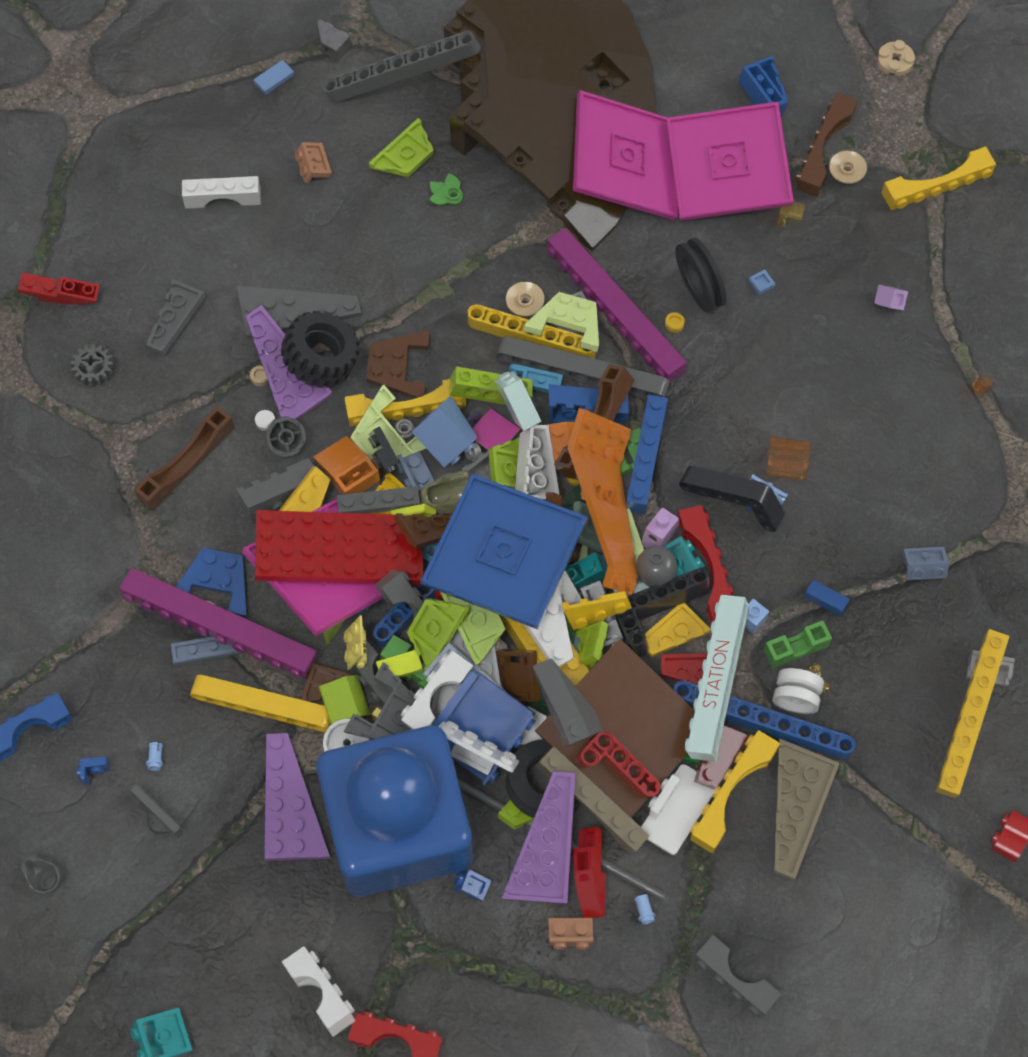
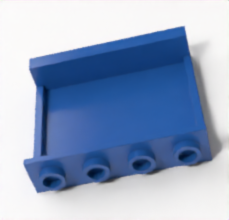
(489, 714)

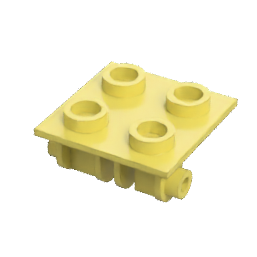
(355, 639)

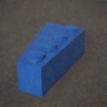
(566, 400)

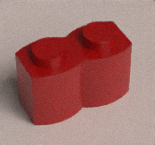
(1012, 837)

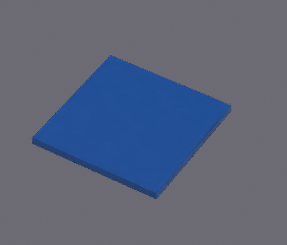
(504, 551)

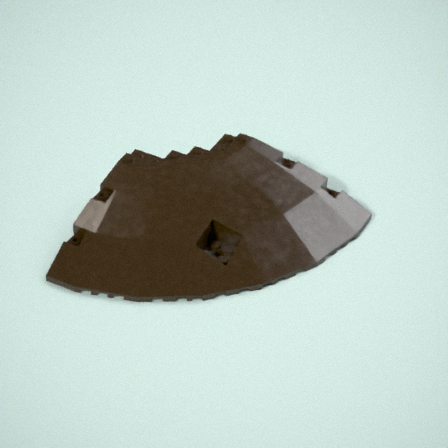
(526, 86)

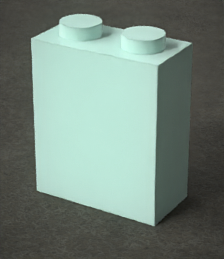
(517, 400)

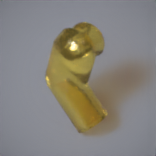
(816, 669)

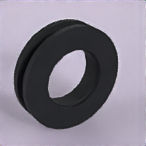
(700, 274)
(517, 786)

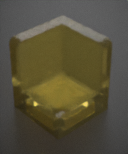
(791, 212)

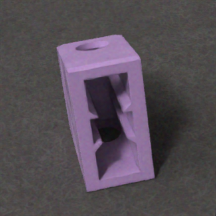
(662, 528)

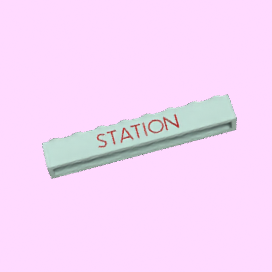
(717, 678)

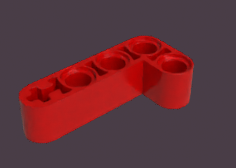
(622, 768)

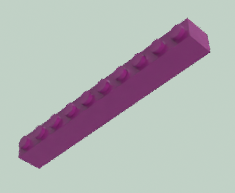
(615, 305)
(218, 623)

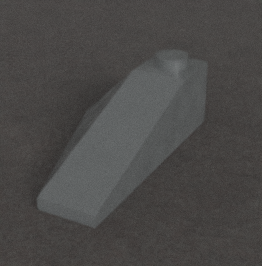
(568, 707)

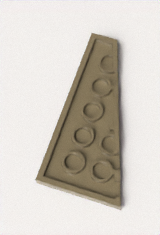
(801, 793)

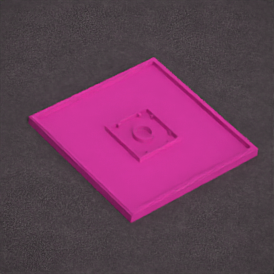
(623, 156)
(729, 161)
(322, 603)

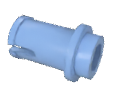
(154, 760)
(644, 909)

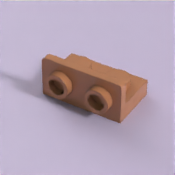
(312, 161)
(570, 932)

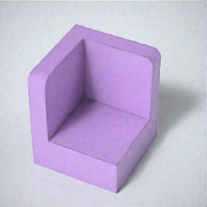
(891, 297)

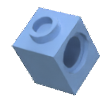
(756, 616)

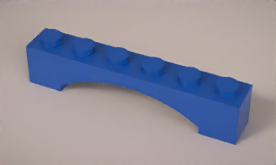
(646, 454)

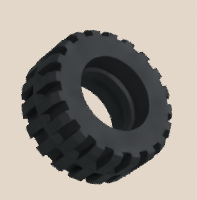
(326, 330)

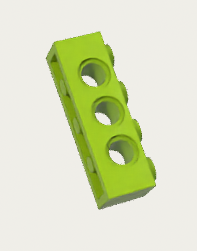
(479, 385)

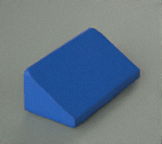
(826, 598)

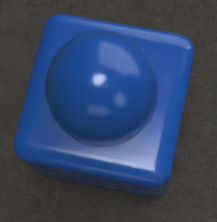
(395, 810)

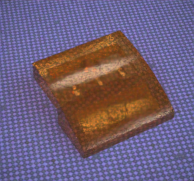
(788, 458)

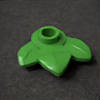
(444, 191)

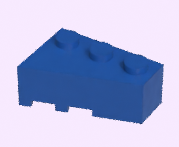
(763, 84)

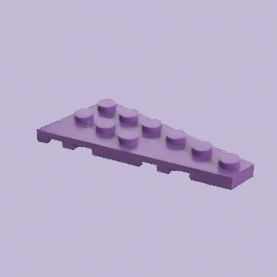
(291, 395)
(289, 816)
(545, 857)

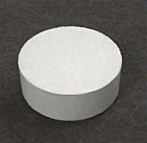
(263, 418)

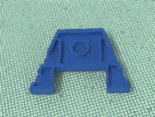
(219, 573)

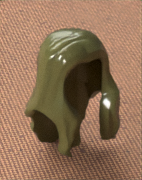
(445, 492)

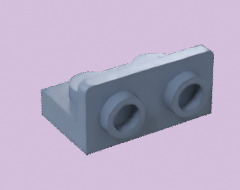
(414, 470)
(926, 563)

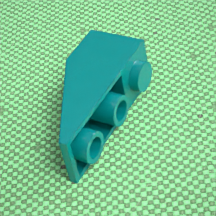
(587, 570)

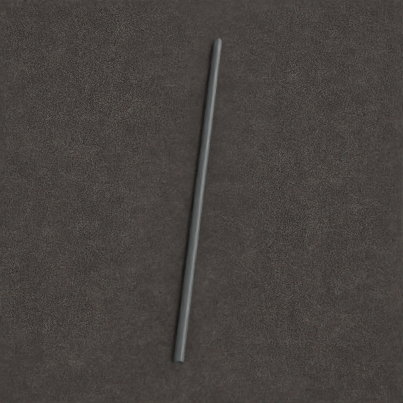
(604, 863)

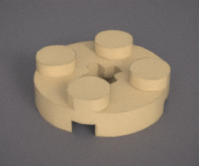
(896, 49)

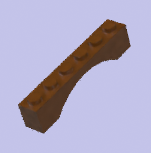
(839, 115)
(612, 392)
(165, 480)

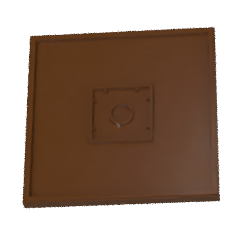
(638, 713)

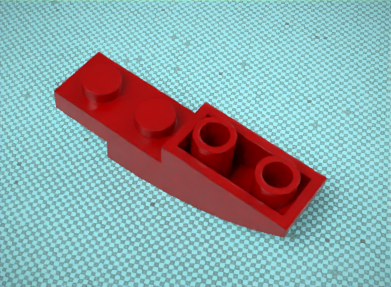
(58, 291)
(588, 874)

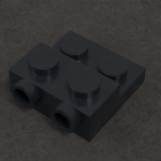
(384, 457)

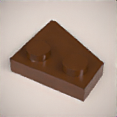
(319, 676)

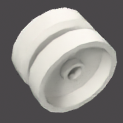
(798, 691)
(337, 738)

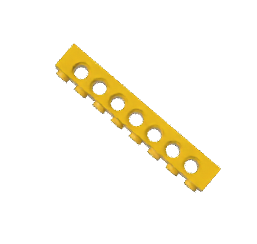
(972, 714)

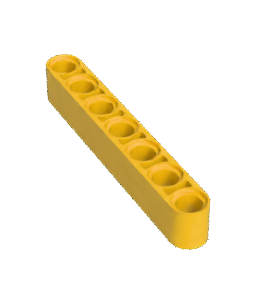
(506, 320)
(260, 703)

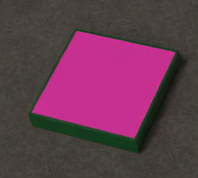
(494, 430)

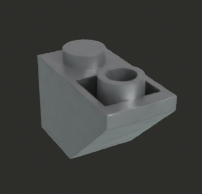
(333, 41)

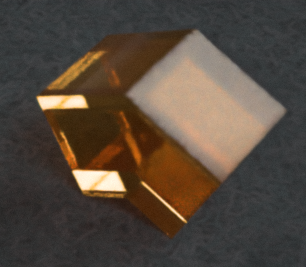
(982, 385)

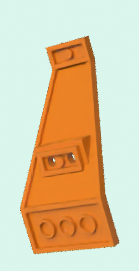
(597, 455)

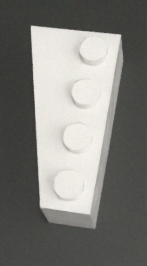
(536, 463)

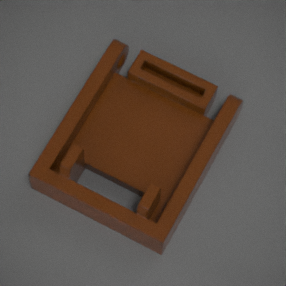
(518, 677)

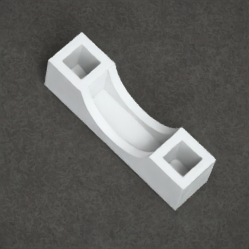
(199, 192)
(452, 671)
(332, 1010)

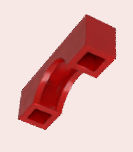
(368, 1031)

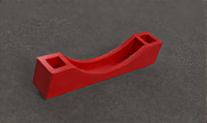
(695, 528)

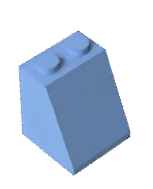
(446, 433)

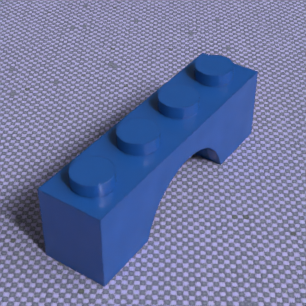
(50, 713)

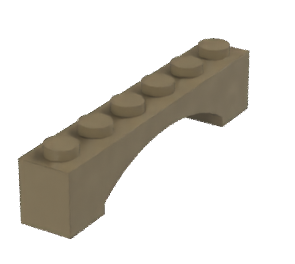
(614, 819)

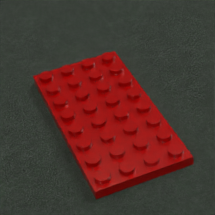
(332, 548)

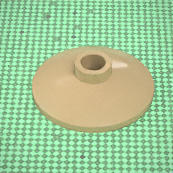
(848, 161)
(525, 292)

